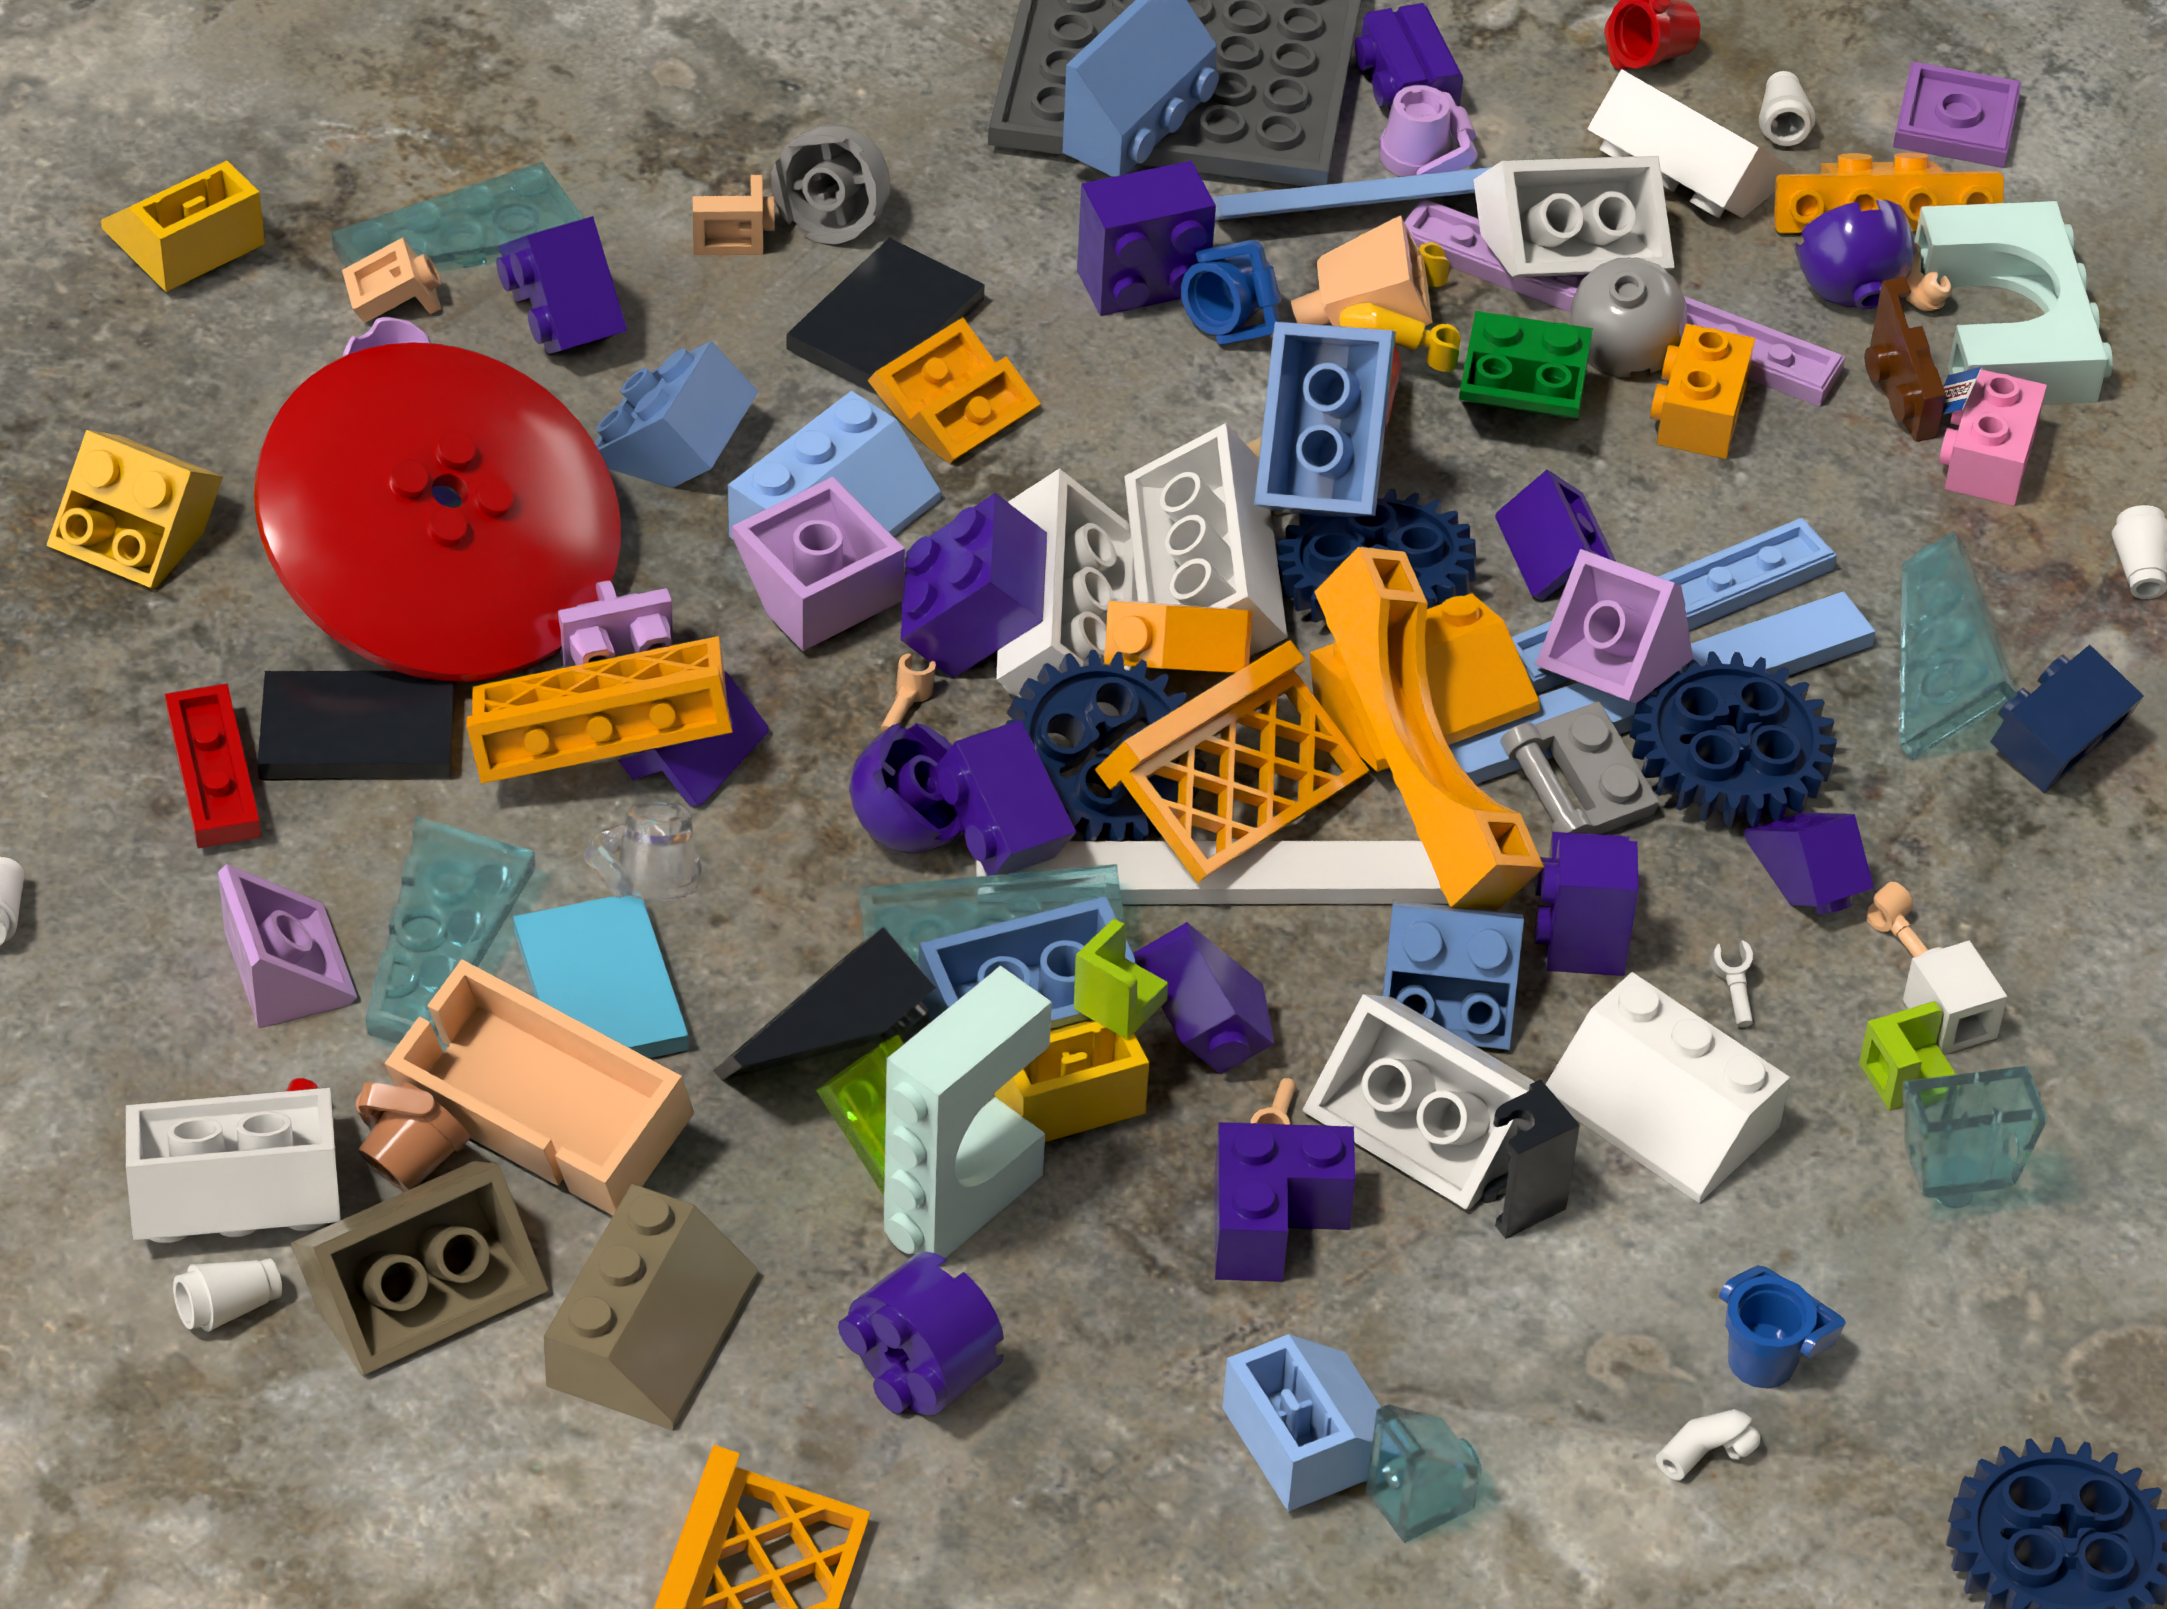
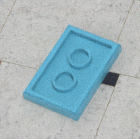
(604, 971)

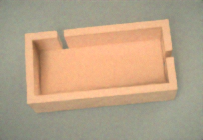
(543, 1087)

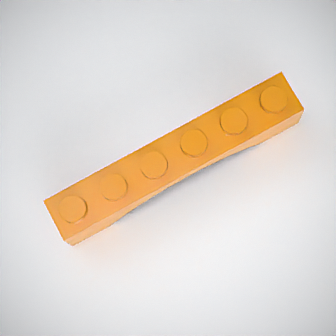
(1379, 627)

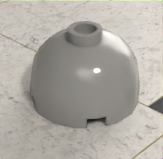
(831, 183)
(1633, 315)

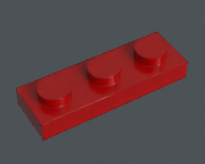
(212, 766)

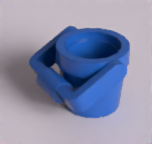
(1230, 288)
(1773, 1325)

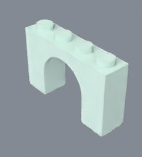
(2032, 254)
(944, 1152)

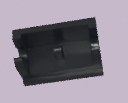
(1538, 1160)

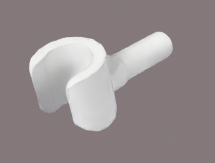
(1736, 981)

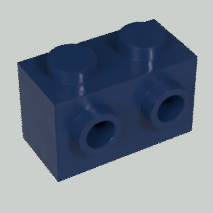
(2065, 717)

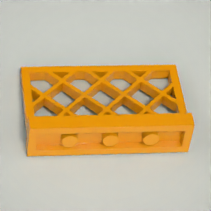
(599, 710)
(1196, 726)
(716, 1510)

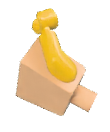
(1384, 286)

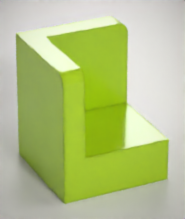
(1113, 987)
(1902, 1050)

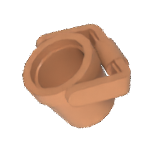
(407, 1133)

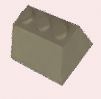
(421, 1265)
(648, 1309)

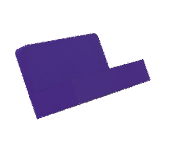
(1546, 531)
(704, 763)

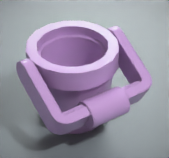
(1419, 134)

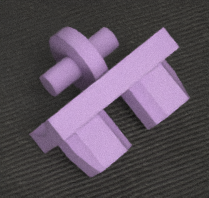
(615, 625)

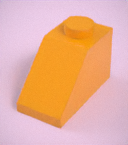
(1178, 636)

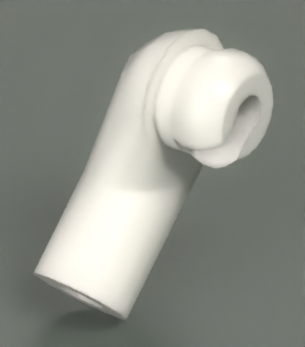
(1703, 1434)

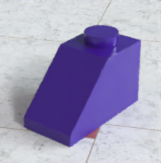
(1813, 858)
(1210, 998)

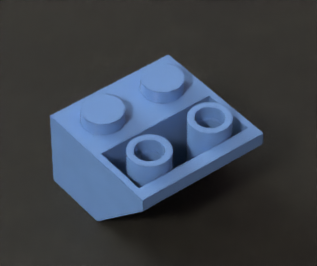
(675, 417)
(1456, 968)

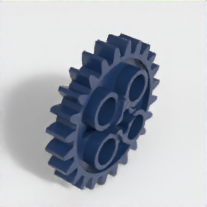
(1434, 543)
(1068, 706)
(1734, 740)
(2059, 1532)

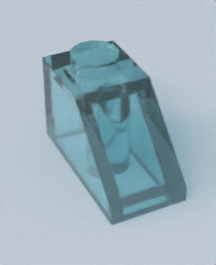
(1420, 1471)

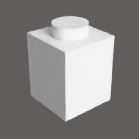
(1963, 990)

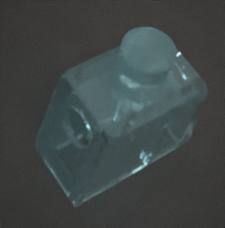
(1971, 1131)

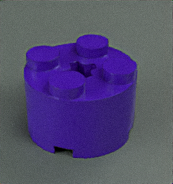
(923, 1335)

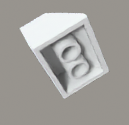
(1690, 148)
(1573, 214)
(1668, 1087)
(1419, 1098)
(231, 1165)

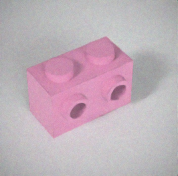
(1993, 437)

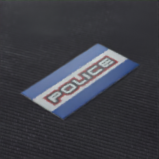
(1958, 388)

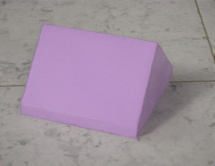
(1617, 629)
(282, 949)

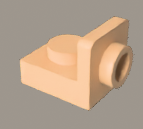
(732, 222)
(390, 279)

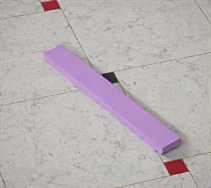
(1777, 358)

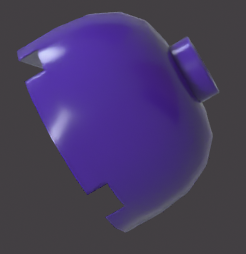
(1855, 250)
(899, 792)

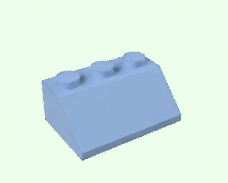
(855, 446)

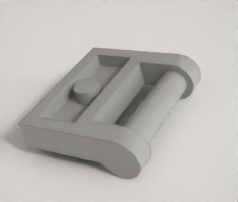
(1594, 765)

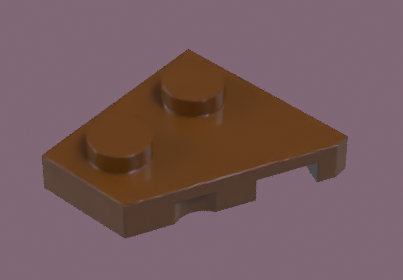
(1903, 364)

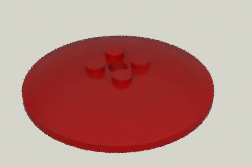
(391, 568)

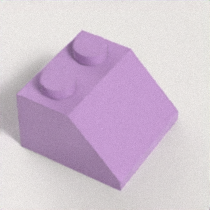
(820, 563)

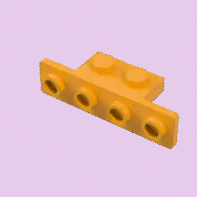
(1855, 178)

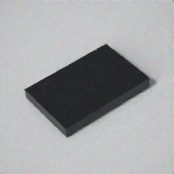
(883, 312)
(355, 725)

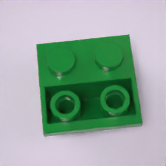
(1526, 365)

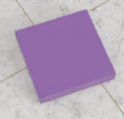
(1957, 114)

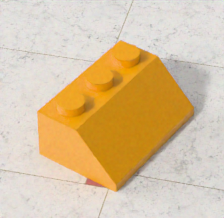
(1470, 674)

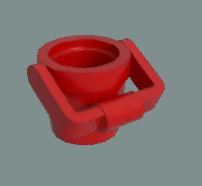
(1650, 32)

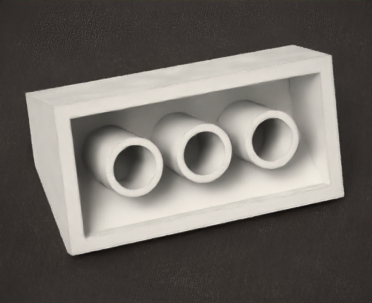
(1203, 536)
(1084, 569)

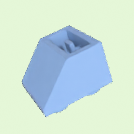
(1301, 1417)

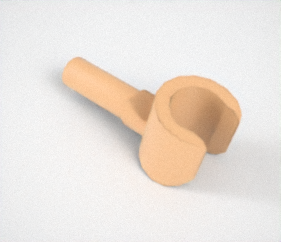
(910, 688)
(1888, 913)
(1278, 1112)

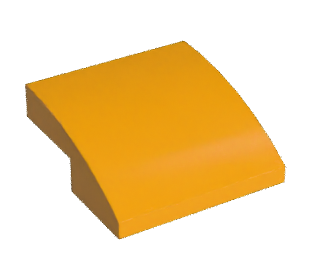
(953, 391)

